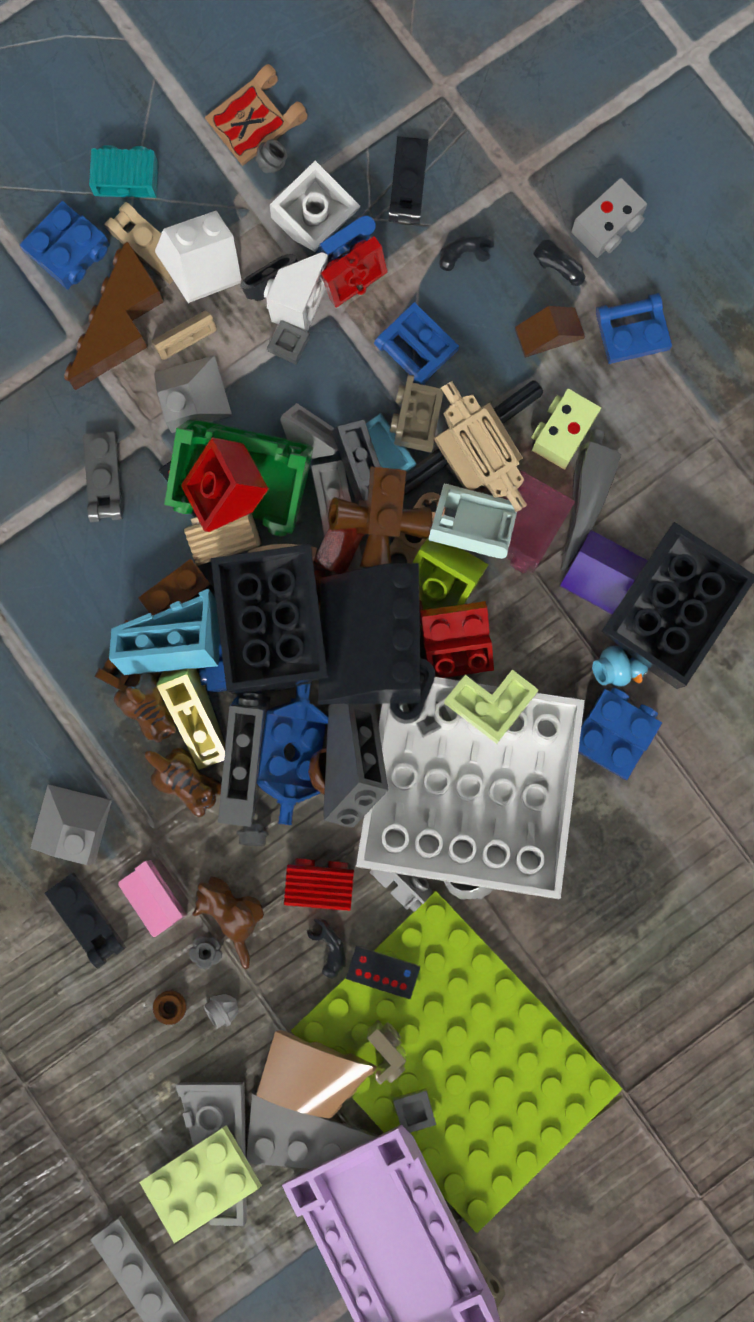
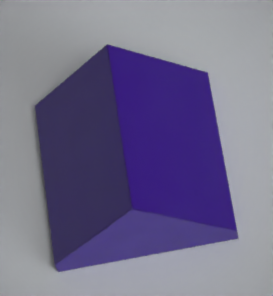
(602, 572)

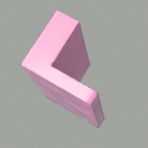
(152, 898)

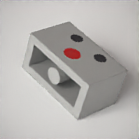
(609, 218)

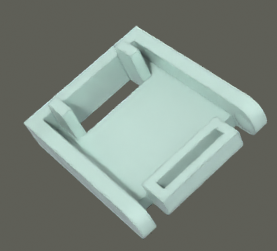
(480, 523)

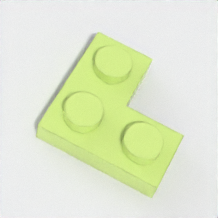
(494, 712)

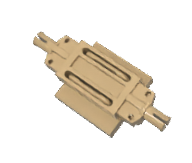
(480, 448)

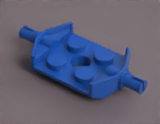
(302, 726)

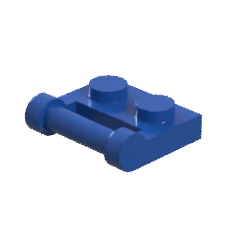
(340, 243)
(424, 337)
(636, 338)

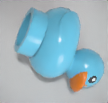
(617, 669)

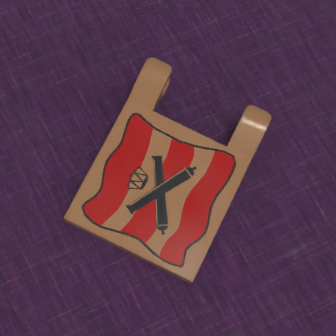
(252, 118)

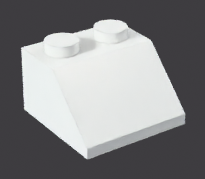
(313, 207)
(200, 256)
(297, 292)

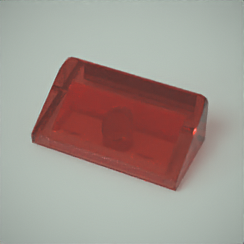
(338, 550)

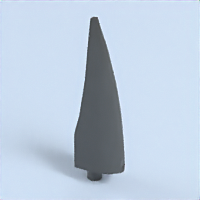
(591, 486)

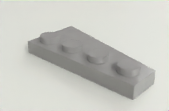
(207, 1110)
(295, 1138)

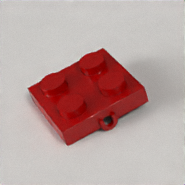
(359, 267)

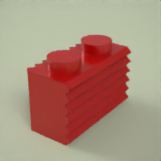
(319, 886)

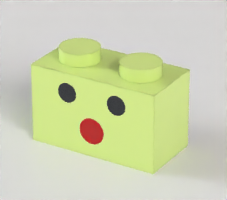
(565, 429)

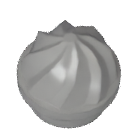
(221, 1010)

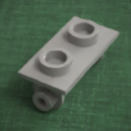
(411, 890)

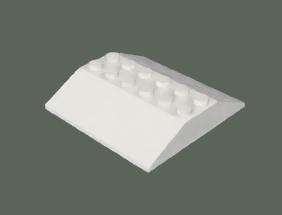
(475, 806)

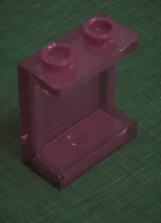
(536, 523)

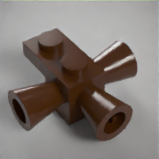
(381, 515)

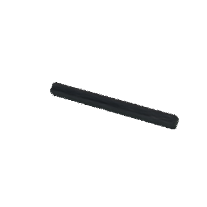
(505, 411)

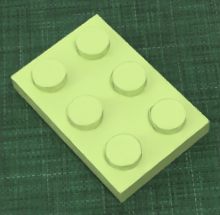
(200, 1184)

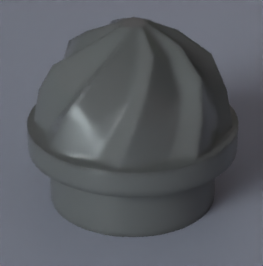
(271, 156)

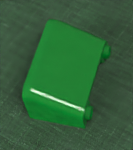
(280, 461)

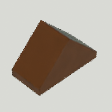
(549, 329)

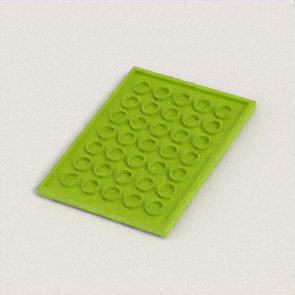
(493, 1059)

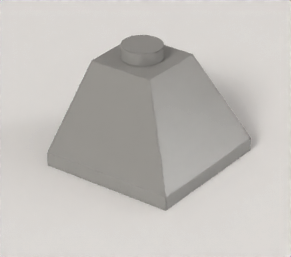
(192, 393)
(71, 825)

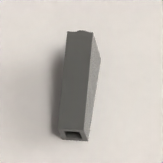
(242, 758)
(353, 764)

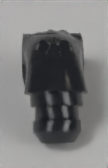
(455, 249)
(552, 256)
(336, 956)

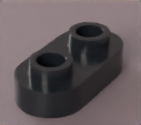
(255, 283)
(426, 685)

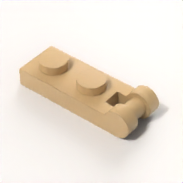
(142, 238)

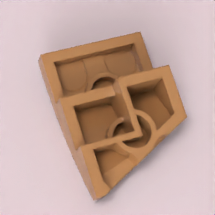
(310, 1076)

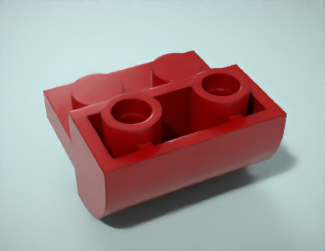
(458, 639)

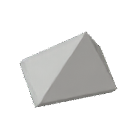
(309, 429)

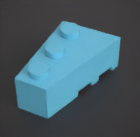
(169, 641)

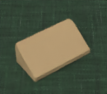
(184, 335)

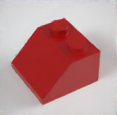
(223, 484)

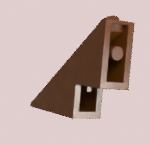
(111, 330)

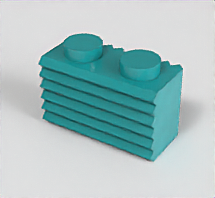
(123, 172)

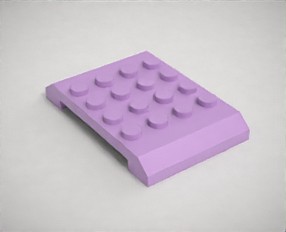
(391, 1235)

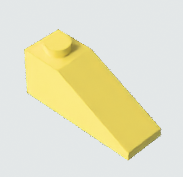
(193, 715)

